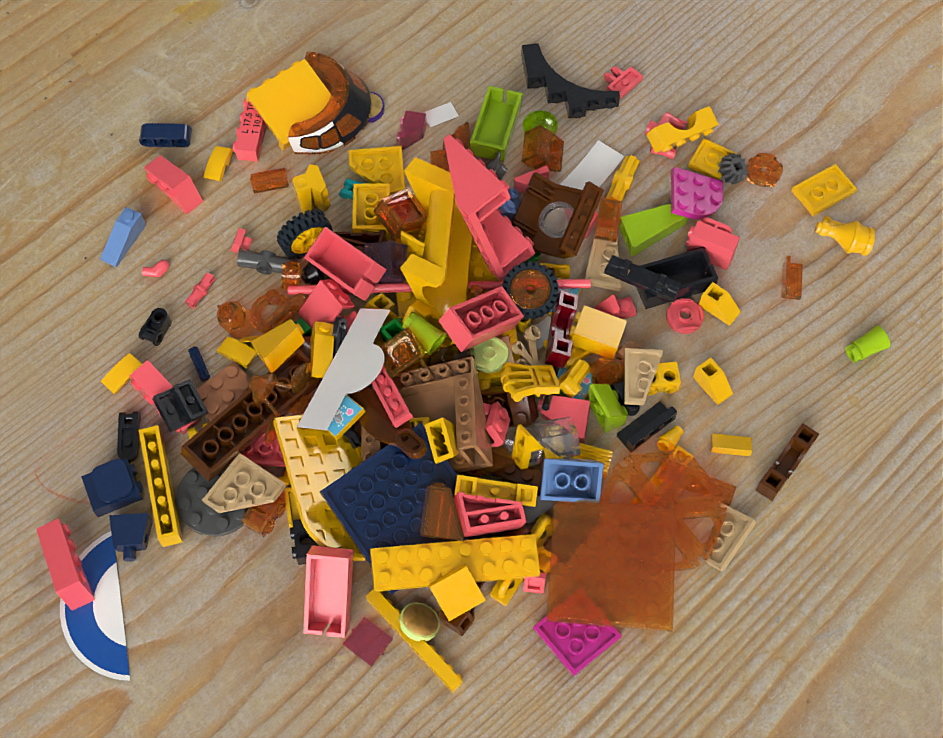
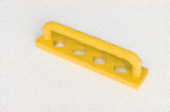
(500, 591)

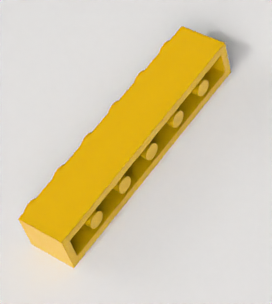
(160, 486)

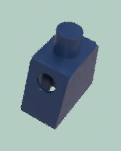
(130, 533)

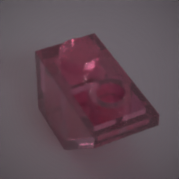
(412, 128)

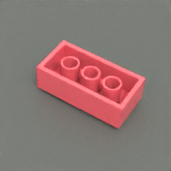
(481, 318)

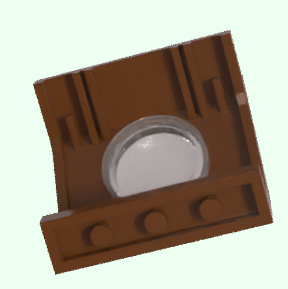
(556, 215)

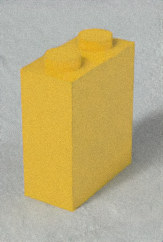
(597, 332)

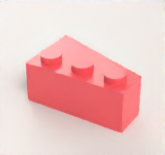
(173, 183)

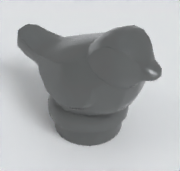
(497, 167)

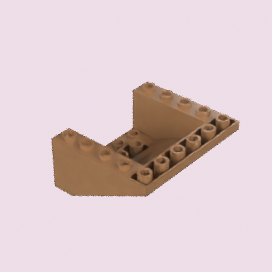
(447, 392)

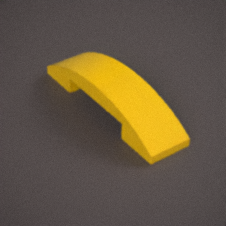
(495, 489)

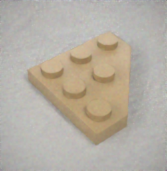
(243, 486)

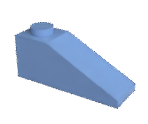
(123, 235)

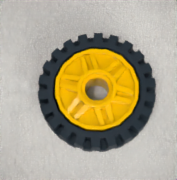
(301, 233)

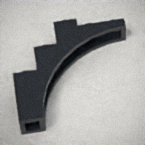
(576, 98)

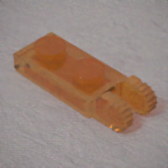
(283, 313)

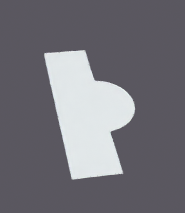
(351, 370)

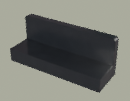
(646, 426)

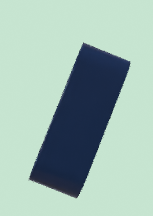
(165, 135)

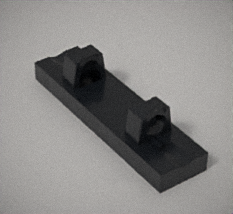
(643, 278)

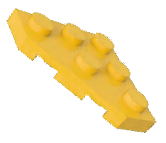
(379, 166)

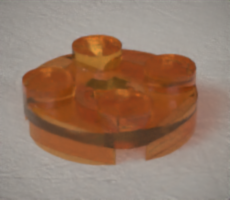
(760, 178)

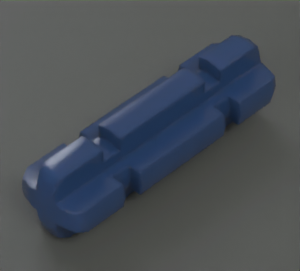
(199, 363)

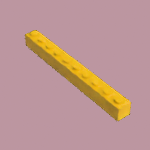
(421, 648)

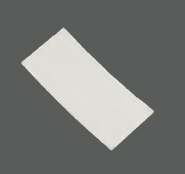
(594, 167)

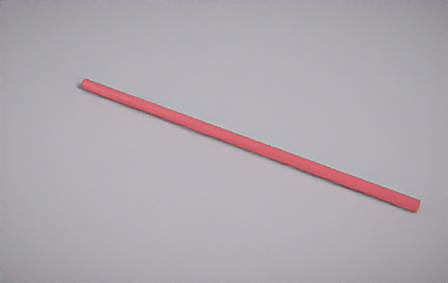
(404, 287)

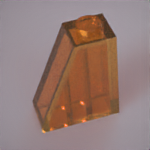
(440, 515)

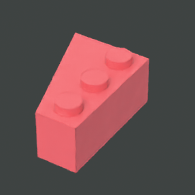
(488, 515)

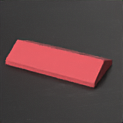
(265, 454)

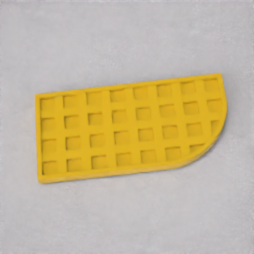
(313, 463)

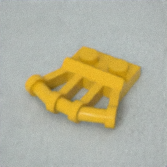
(529, 380)

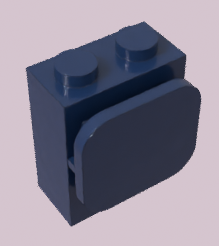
(112, 486)

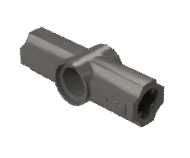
(263, 262)

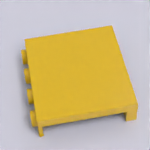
(289, 99)

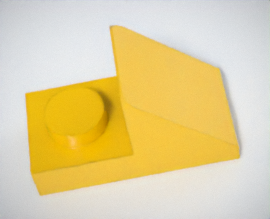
(523, 446)

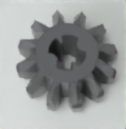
(733, 168)

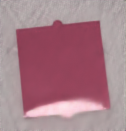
(367, 641)

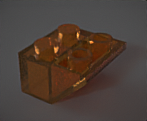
(542, 149)

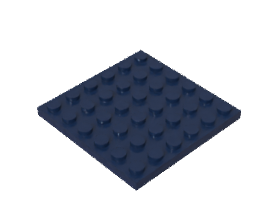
(385, 497)

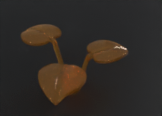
(263, 385)

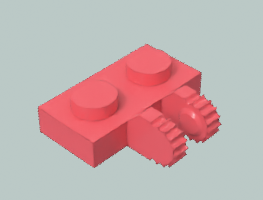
(623, 81)

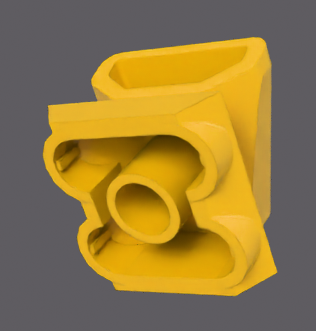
(311, 190)

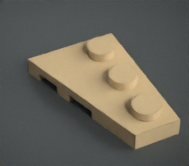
(639, 372)

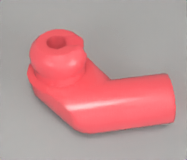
(157, 271)

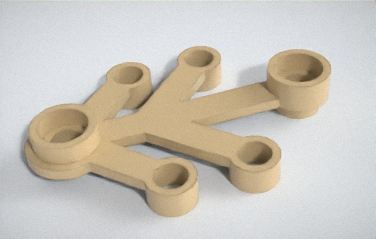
(531, 334)

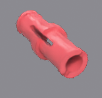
(200, 290)

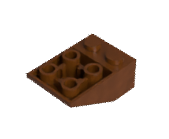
(520, 412)

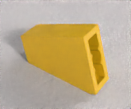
(278, 344)
(442, 439)

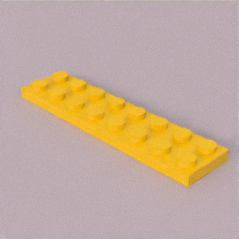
(424, 563)

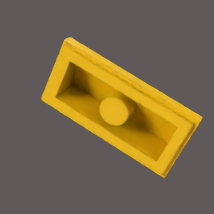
(731, 444)

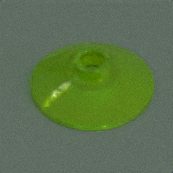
(547, 119)

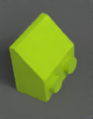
(606, 407)

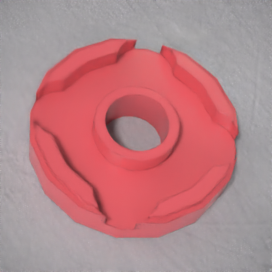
(681, 325)

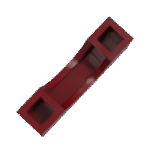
(559, 345)

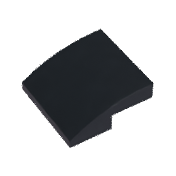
(180, 405)

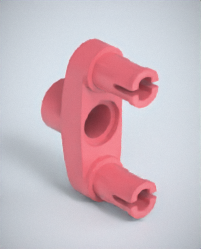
(675, 122)

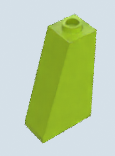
(648, 227)

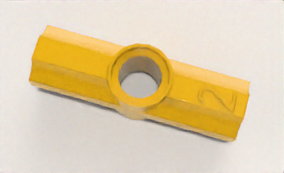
(623, 178)

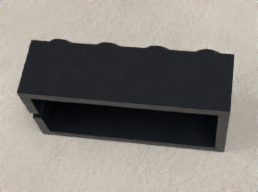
(683, 268)

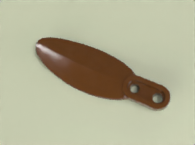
(379, 425)

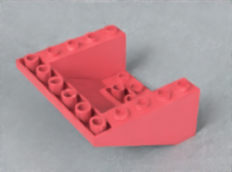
(478, 199)

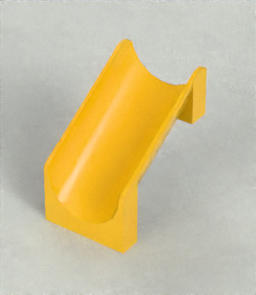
(443, 272)

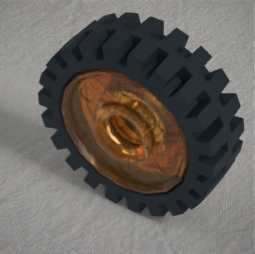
(533, 276)

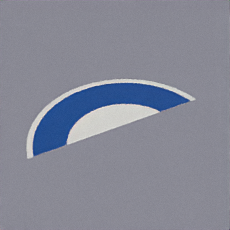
(97, 628)

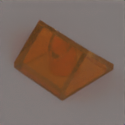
(401, 352)

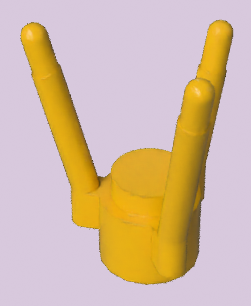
(559, 270)

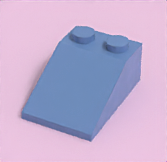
(571, 480)

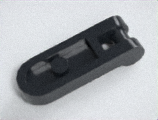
(128, 436)

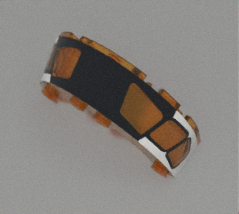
(343, 115)

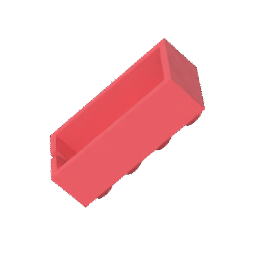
(345, 263)
(328, 591)

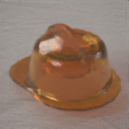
(236, 319)
(606, 371)

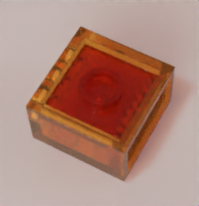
(400, 213)

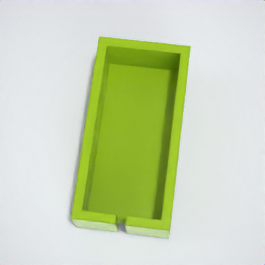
(496, 123)

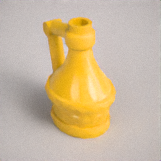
(851, 236)

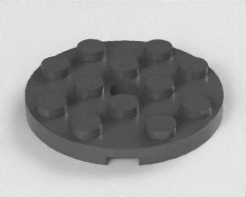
(200, 516)

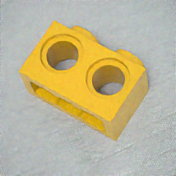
(661, 384)

